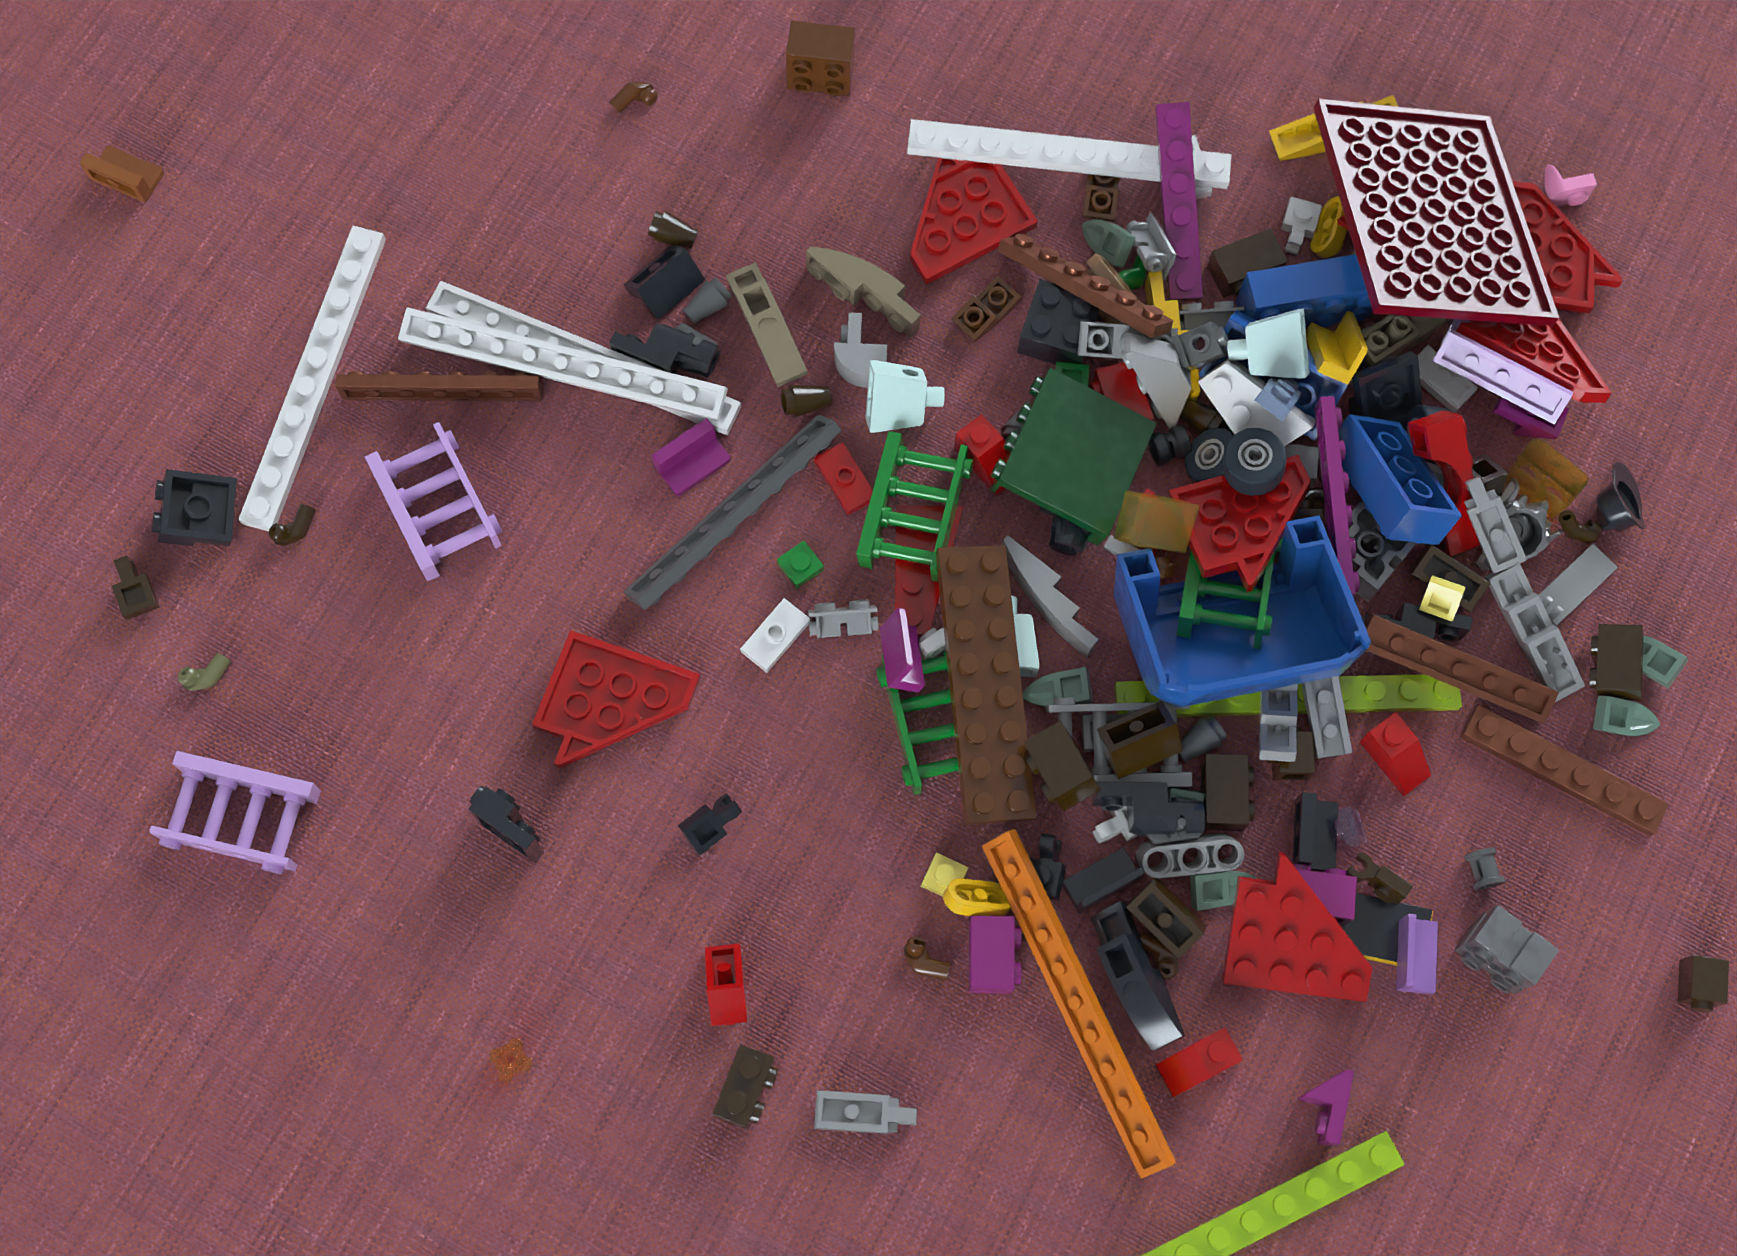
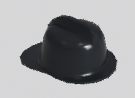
(1620, 502)

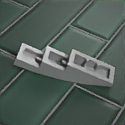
(1040, 586)
(1534, 631)
(1278, 724)

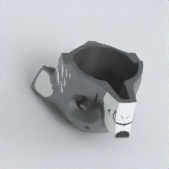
(1528, 522)

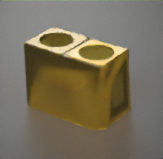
(1547, 462)
(1156, 521)

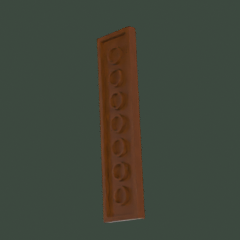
(985, 685)

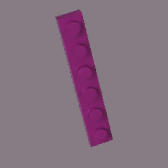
(1179, 199)
(1335, 485)

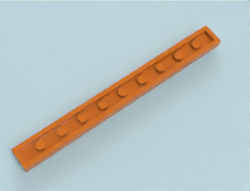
(1078, 1004)

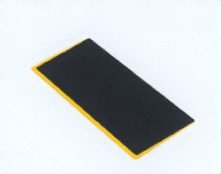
(1377, 926)

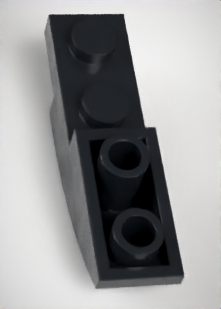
(1134, 979)

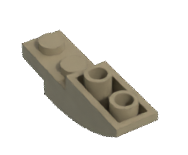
(856, 278)
(767, 324)
(1398, 335)

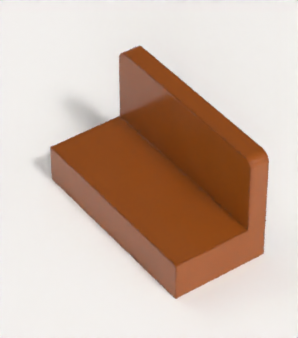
(123, 173)

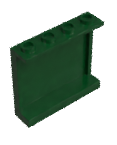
(1073, 453)

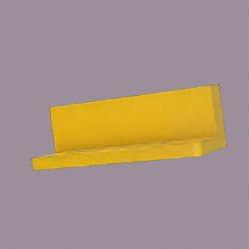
(1337, 352)

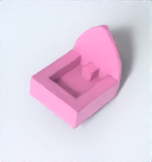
(1569, 190)

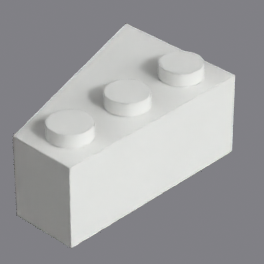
(1233, 394)

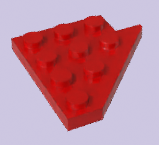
(966, 216)
(1566, 256)
(1545, 351)
(1240, 528)
(607, 695)
(1291, 940)

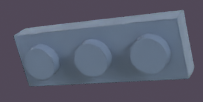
(1279, 396)

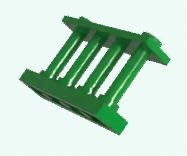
(888, 485)
(1196, 586)
(911, 772)

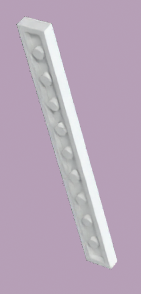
(1056, 152)
(470, 308)
(563, 364)
(312, 379)

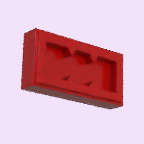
(844, 478)

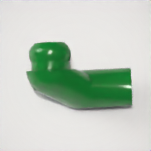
(1134, 277)

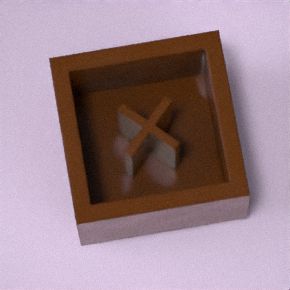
(820, 58)

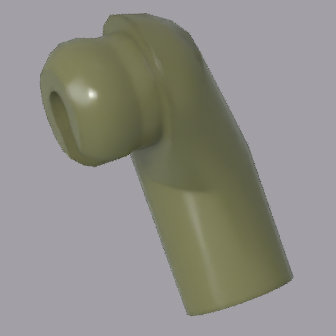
(205, 677)

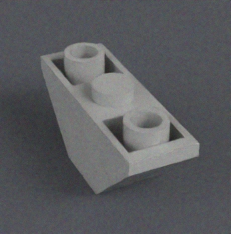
(1108, 339)
(1158, 374)

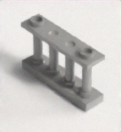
(1170, 771)

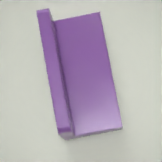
(1416, 955)

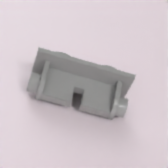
(1152, 245)
(1194, 316)
(856, 616)

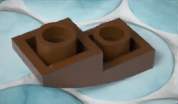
(1101, 197)
(986, 309)

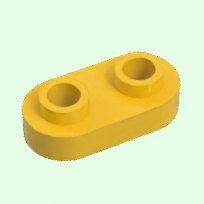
(1328, 234)
(976, 898)

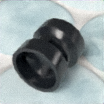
(1169, 445)

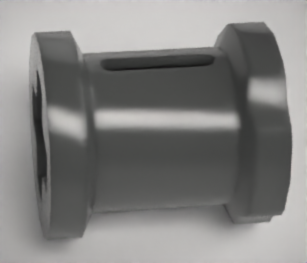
(1484, 868)

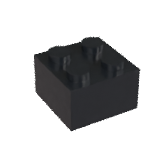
(1054, 324)

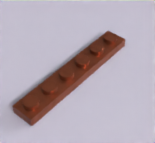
(1090, 288)
(430, 387)
(1459, 669)
(1564, 770)

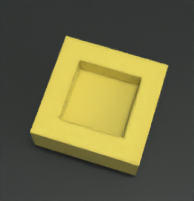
(1442, 598)
(941, 873)

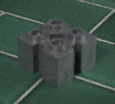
(1383, 553)
(1505, 951)

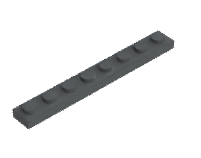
(731, 512)

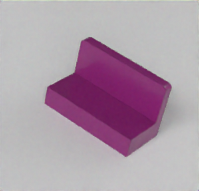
(690, 458)
(901, 653)

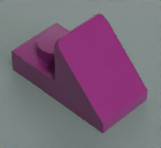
(1528, 423)
(1334, 1097)

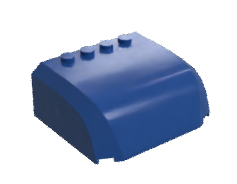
(1310, 639)

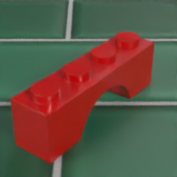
(1444, 441)

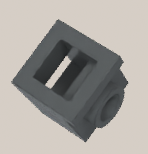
(1214, 349)

